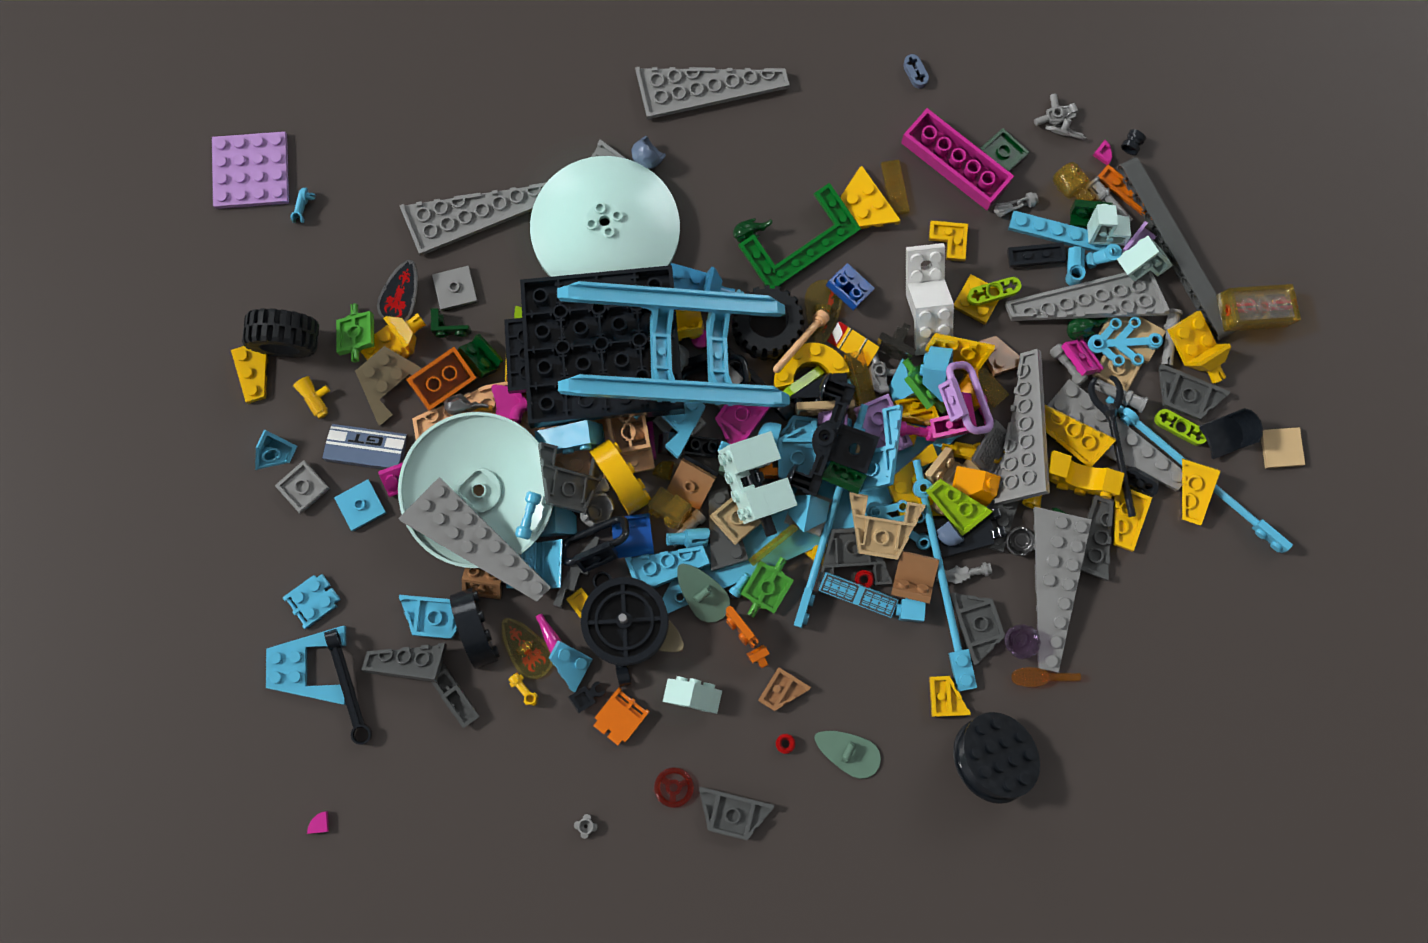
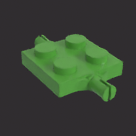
(355, 333)
(915, 382)
(767, 586)

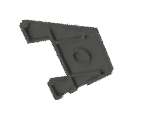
(566, 487)
(843, 552)

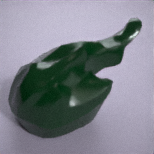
(748, 228)
(1082, 327)

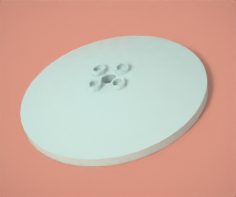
(575, 199)
(473, 452)

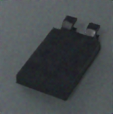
(977, 538)

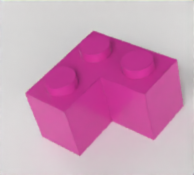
(944, 428)

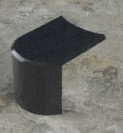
(1232, 432)

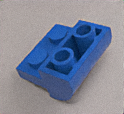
(850, 286)
(639, 539)

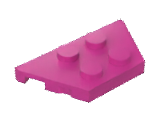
(739, 421)

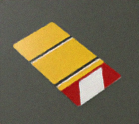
(851, 341)

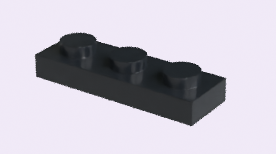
(1036, 255)

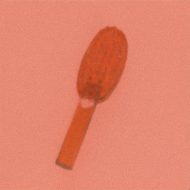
(1037, 677)

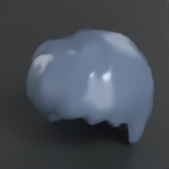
(646, 154)

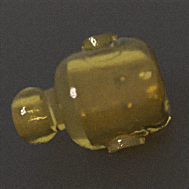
(1073, 182)

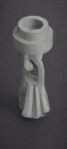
(1003, 208)

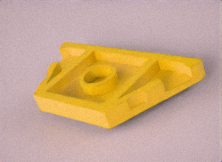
(867, 202)

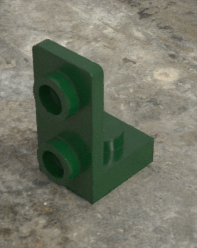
(442, 331)

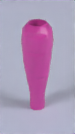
(548, 633)

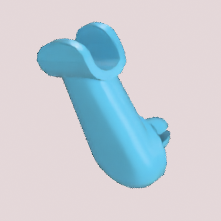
(302, 200)
(1104, 255)

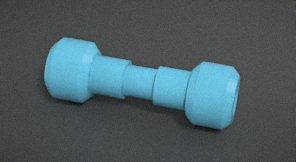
(532, 499)

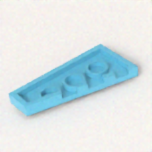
(662, 567)

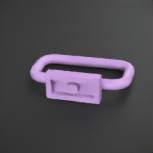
(955, 402)

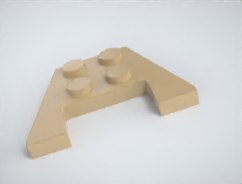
(880, 535)

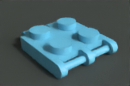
(312, 600)

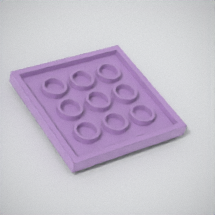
(250, 170)

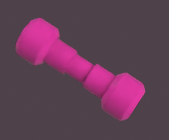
(919, 431)

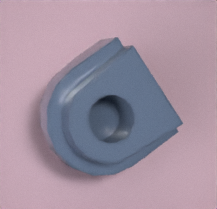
(949, 534)

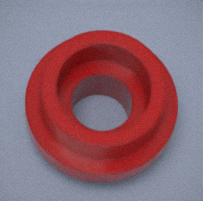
(859, 574)
(790, 739)

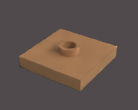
(691, 483)

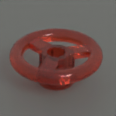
(687, 781)

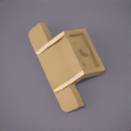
(945, 468)

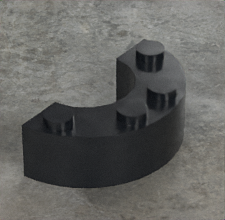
(471, 628)

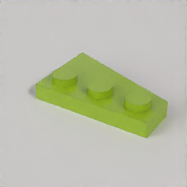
(957, 506)

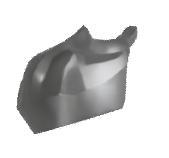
(459, 404)

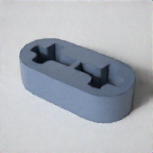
(912, 73)

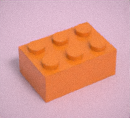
(441, 378)

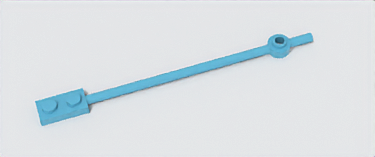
(1262, 528)
(808, 597)
(960, 659)

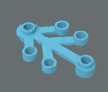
(1121, 342)
(884, 509)

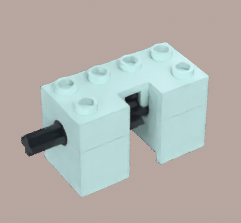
(753, 499)

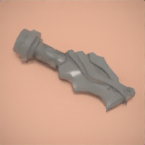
(958, 575)

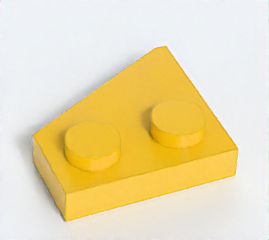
(915, 411)

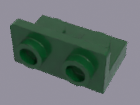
(1082, 211)
(480, 356)
(844, 477)

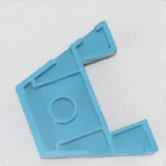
(684, 425)

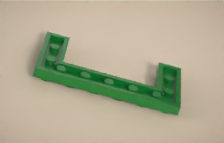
(843, 228)

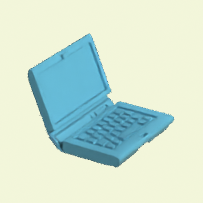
(546, 561)

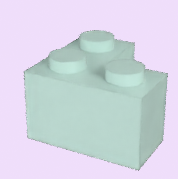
(1107, 227)
(1144, 257)
(692, 694)

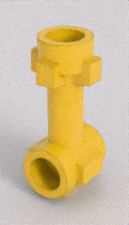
(529, 698)

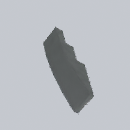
(572, 578)
(455, 697)

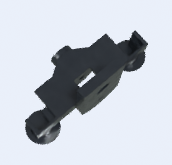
(839, 440)

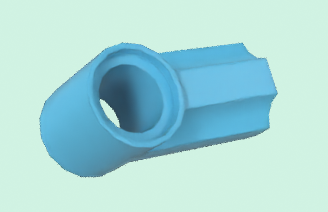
(1075, 265)

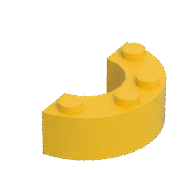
(810, 356)
(621, 476)
(1083, 478)

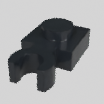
(583, 698)

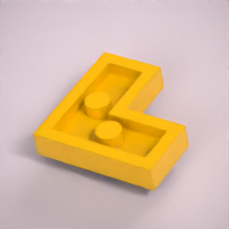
(954, 234)

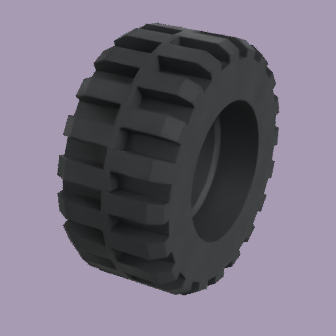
(280, 333)
(774, 346)

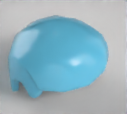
(775, 428)

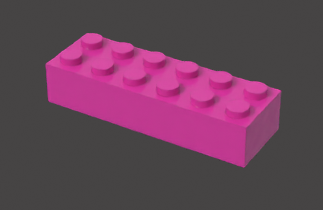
(957, 159)

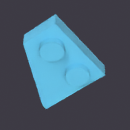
(570, 664)

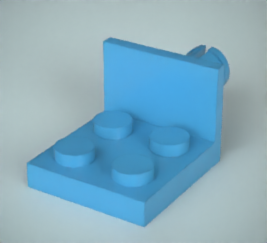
(698, 280)

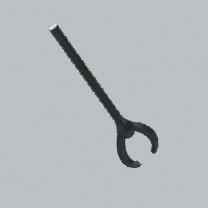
(1110, 411)

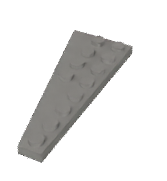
(683, 90)
(453, 219)
(1093, 299)
(1025, 446)
(1136, 450)
(456, 526)
(1058, 564)

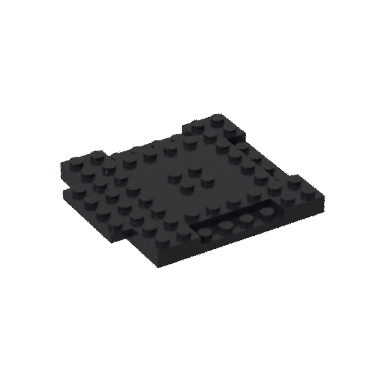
(575, 338)

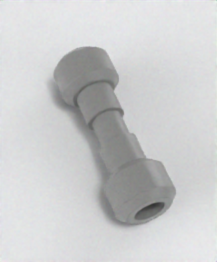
(1058, 353)

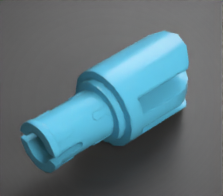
(689, 538)

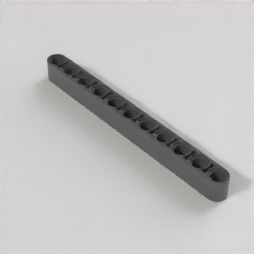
(1173, 245)

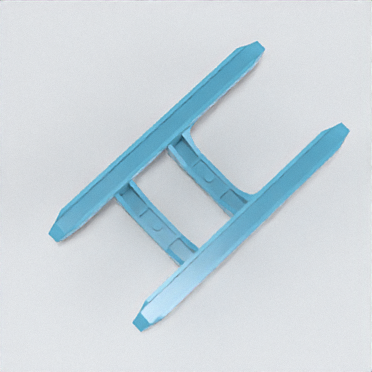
(662, 383)

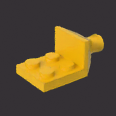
(396, 336)
(1199, 347)

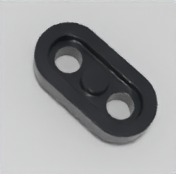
(1140, 480)

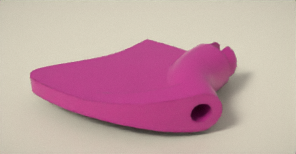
(509, 405)

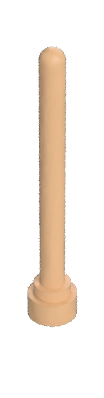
(819, 319)

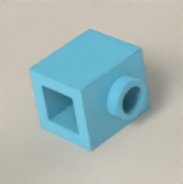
(911, 610)

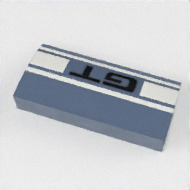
(364, 447)

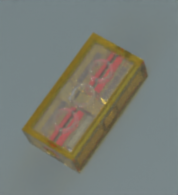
(1258, 307)

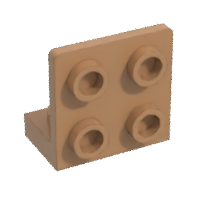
(915, 577)
(483, 582)

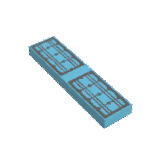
(858, 594)

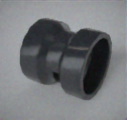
(1134, 140)

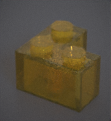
(670, 508)

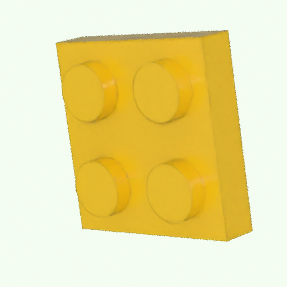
(979, 313)

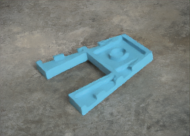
(883, 464)
(288, 668)

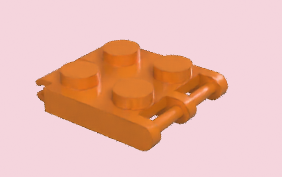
(736, 622)
(619, 717)

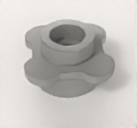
(592, 827)

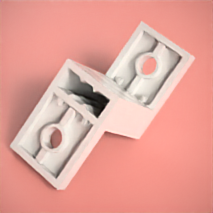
(928, 294)

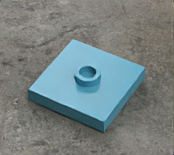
(360, 505)

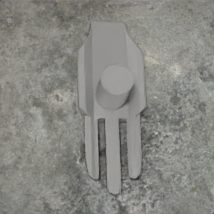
(1064, 129)

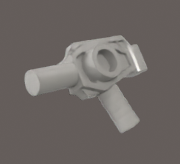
(1057, 113)
(878, 374)

